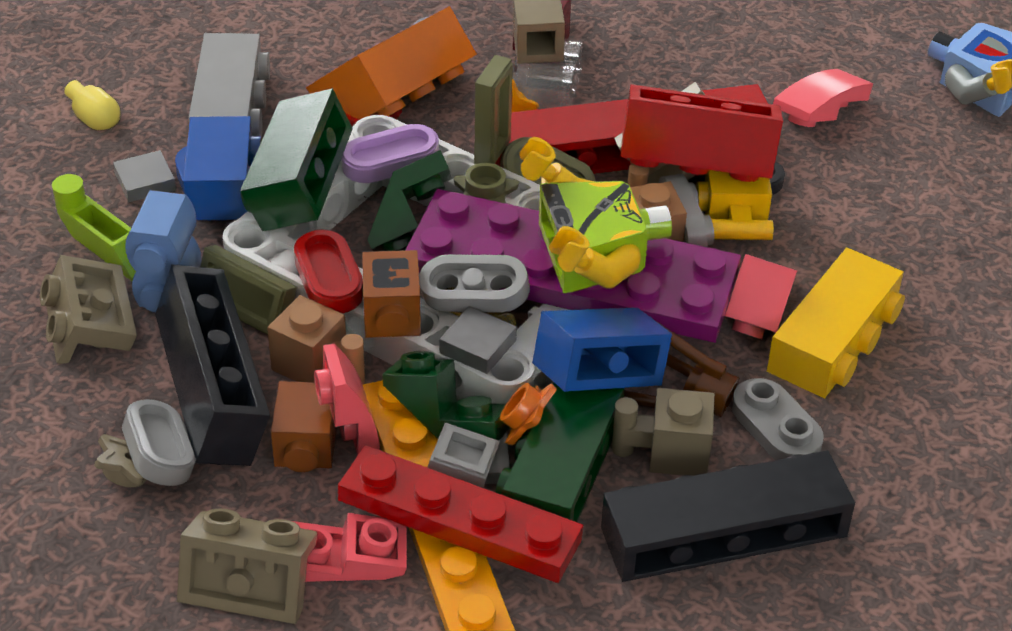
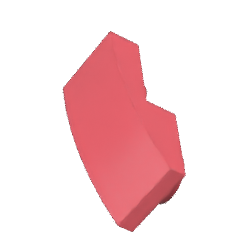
(821, 96)
(343, 391)
(359, 551)

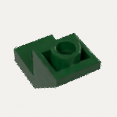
(395, 220)
(429, 393)

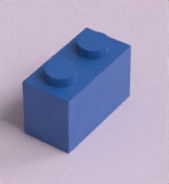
(217, 165)
(601, 348)

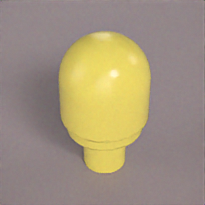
(93, 105)

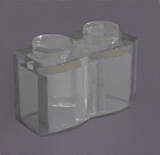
(552, 82)

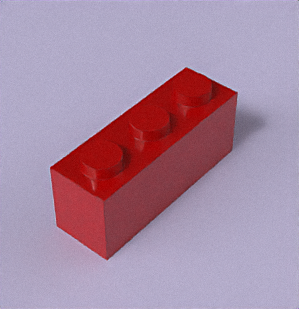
(701, 133)

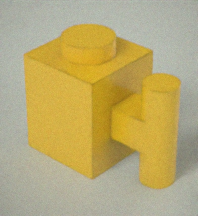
(736, 206)

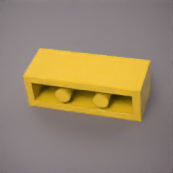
(836, 323)

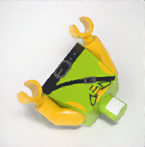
(588, 225)

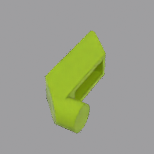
(91, 222)

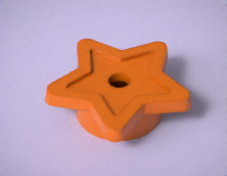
(525, 409)

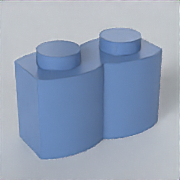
(157, 240)

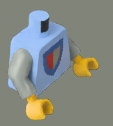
(977, 66)

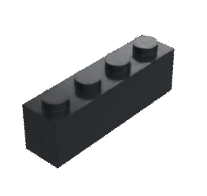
(211, 366)
(726, 515)

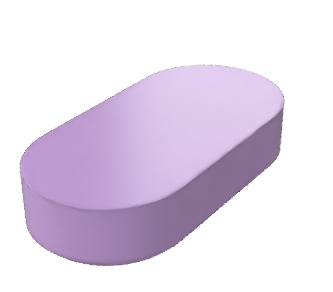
(381, 153)

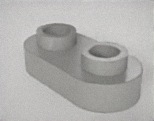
(698, 227)
(476, 283)
(773, 416)

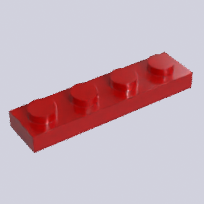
(461, 513)

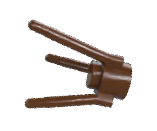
(703, 377)

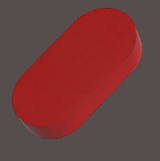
(328, 270)

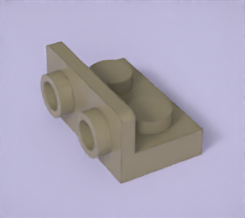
(87, 307)
(244, 565)

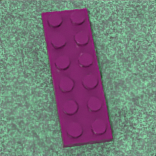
(679, 287)

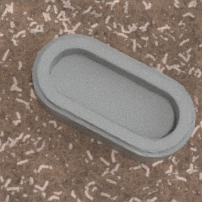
(158, 442)

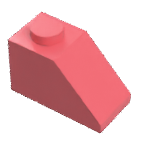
(759, 296)

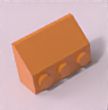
(400, 67)

